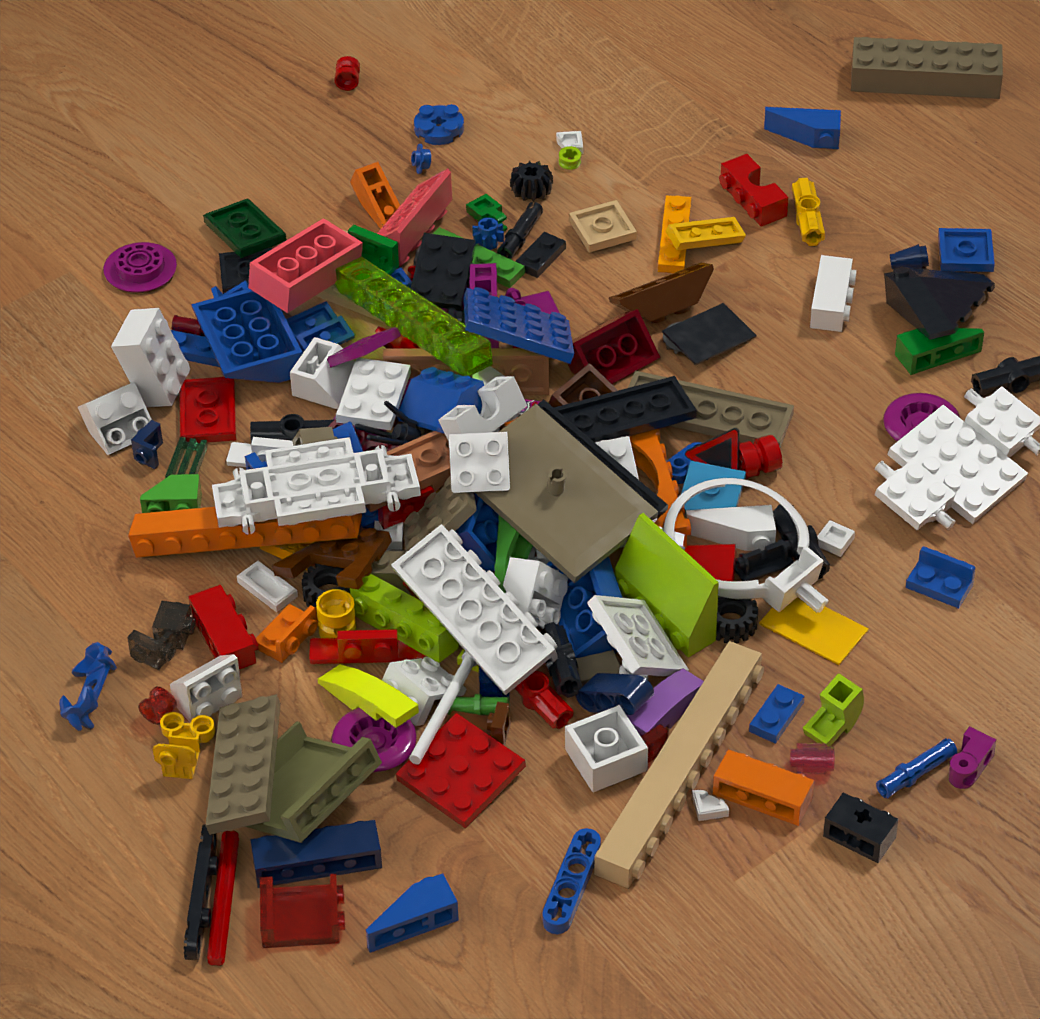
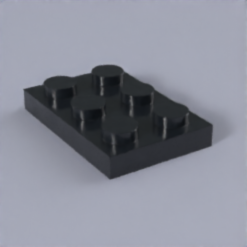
(443, 269)

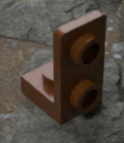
(495, 725)

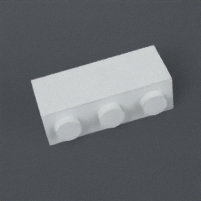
(832, 293)

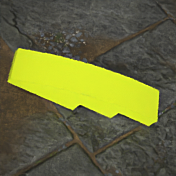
(369, 694)

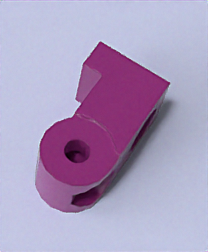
(975, 756)

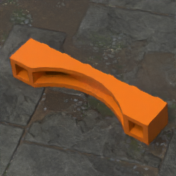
(651, 458)

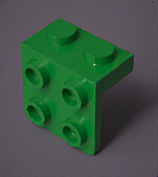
(377, 249)

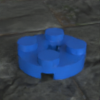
(448, 116)

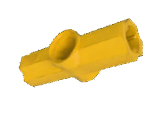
(808, 212)

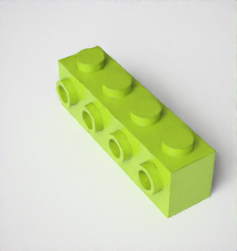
(392, 608)

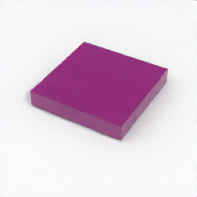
(363, 346)

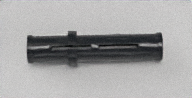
(516, 236)

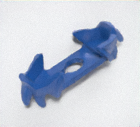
(95, 668)

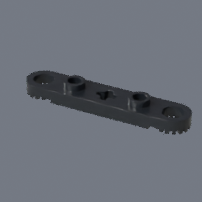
(199, 914)

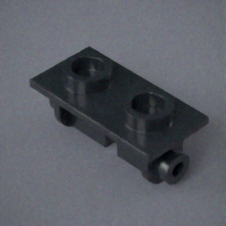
(764, 562)

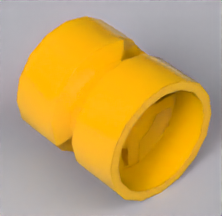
(335, 613)

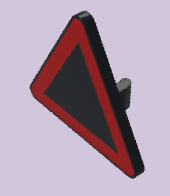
(718, 451)

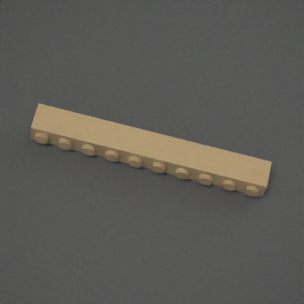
(678, 765)

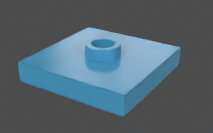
(713, 498)

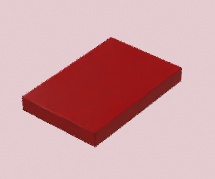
(208, 409)

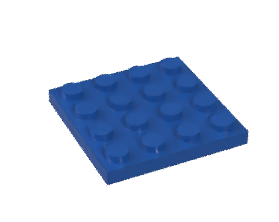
(518, 324)

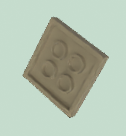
(439, 508)

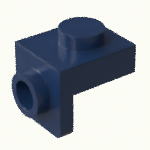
(146, 444)

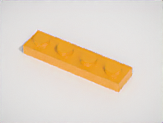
(676, 210)

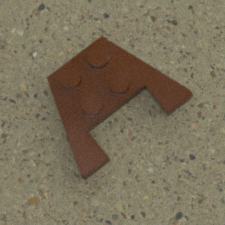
(352, 554)

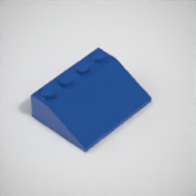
(248, 336)

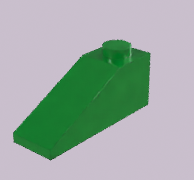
(920, 353)

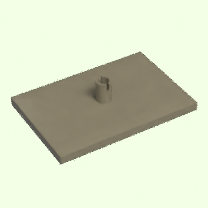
(564, 496)

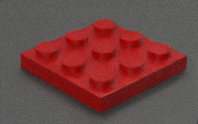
(461, 770)

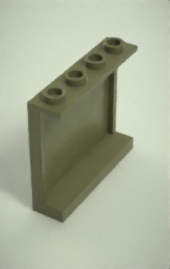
(313, 781)

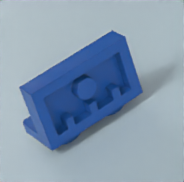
(941, 577)

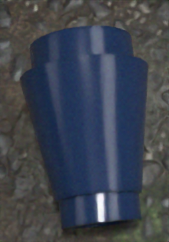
(910, 257)

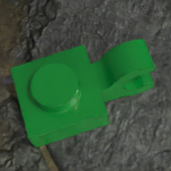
(486, 208)

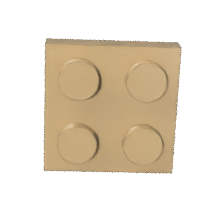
(602, 226)

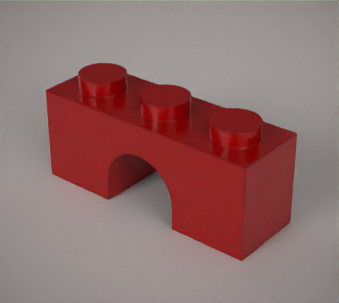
(742, 181)

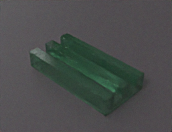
(178, 453)

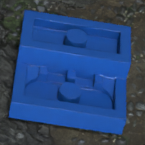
(319, 323)

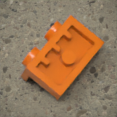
(287, 632)

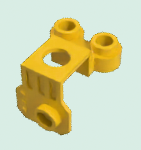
(182, 753)

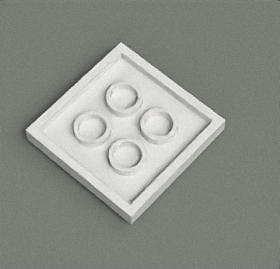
(636, 636)

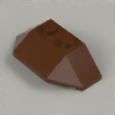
(667, 294)

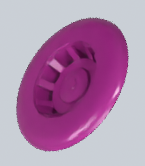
(140, 267)
(910, 410)
(362, 725)

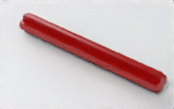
(223, 898)

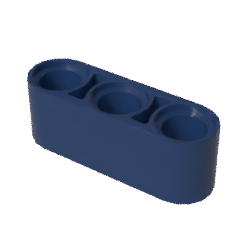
(610, 690)

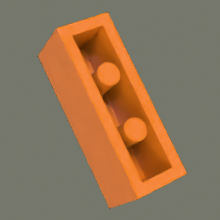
(763, 787)

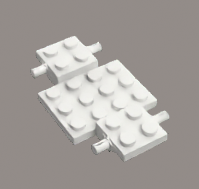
(959, 461)
(314, 484)

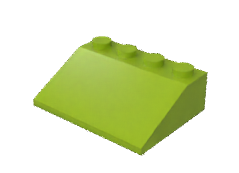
(671, 585)

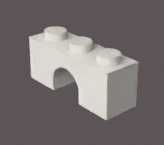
(500, 404)

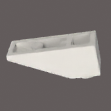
(745, 526)

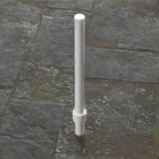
(442, 708)

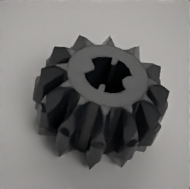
(531, 181)

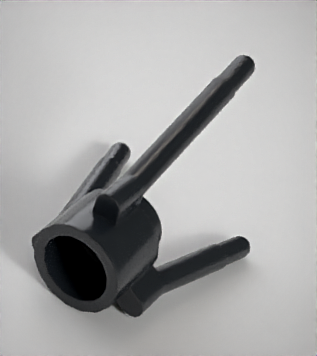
(401, 433)

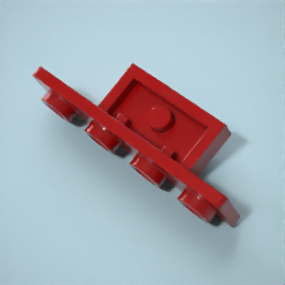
(361, 647)

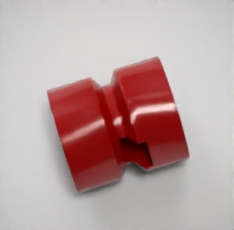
(760, 456)

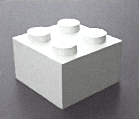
(606, 748)

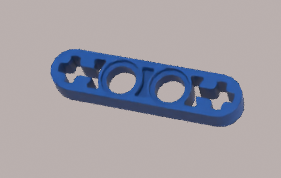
(574, 881)

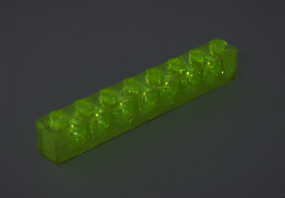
(414, 317)

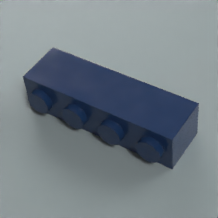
(323, 852)

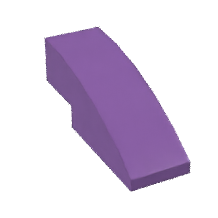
(668, 702)

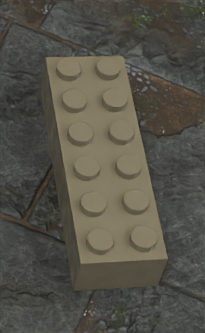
(927, 67)

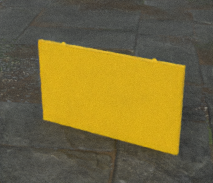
(822, 633)

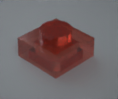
(655, 741)

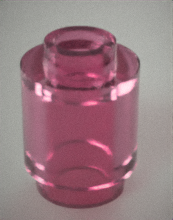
(812, 758)

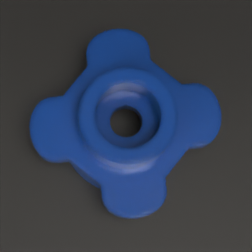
(421, 158)

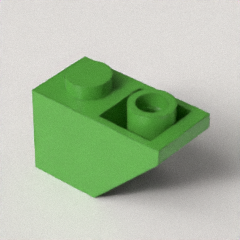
(173, 493)

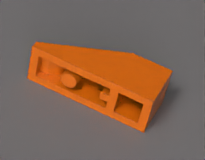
(375, 193)

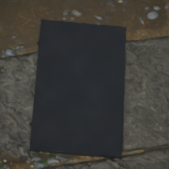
(709, 333)

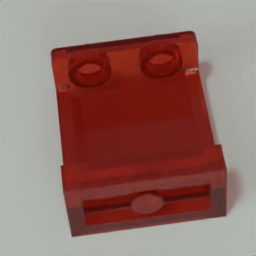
(301, 914)

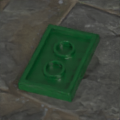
(244, 228)

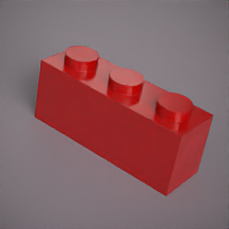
(222, 626)

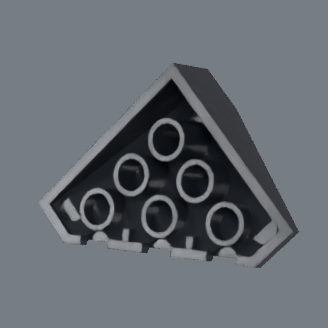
(935, 298)

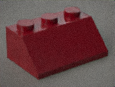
(615, 347)

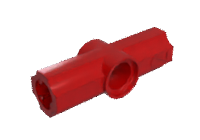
(540, 697)

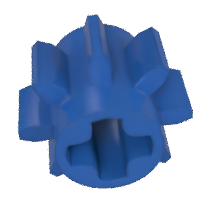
(488, 233)

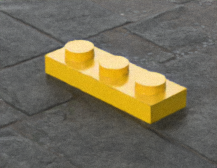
(705, 233)

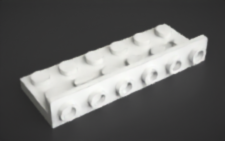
(475, 608)

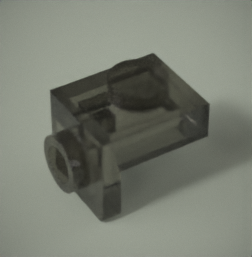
(150, 651)

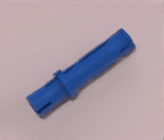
(907, 774)

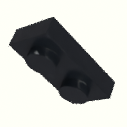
(541, 254)

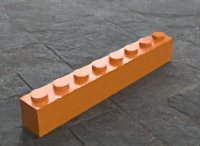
(199, 532)

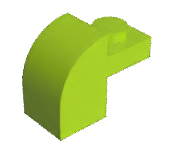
(839, 712)

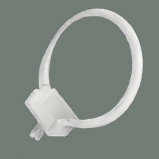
(790, 583)

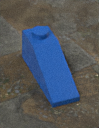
(807, 126)
(417, 911)

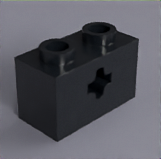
(860, 827)

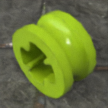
(567, 152)

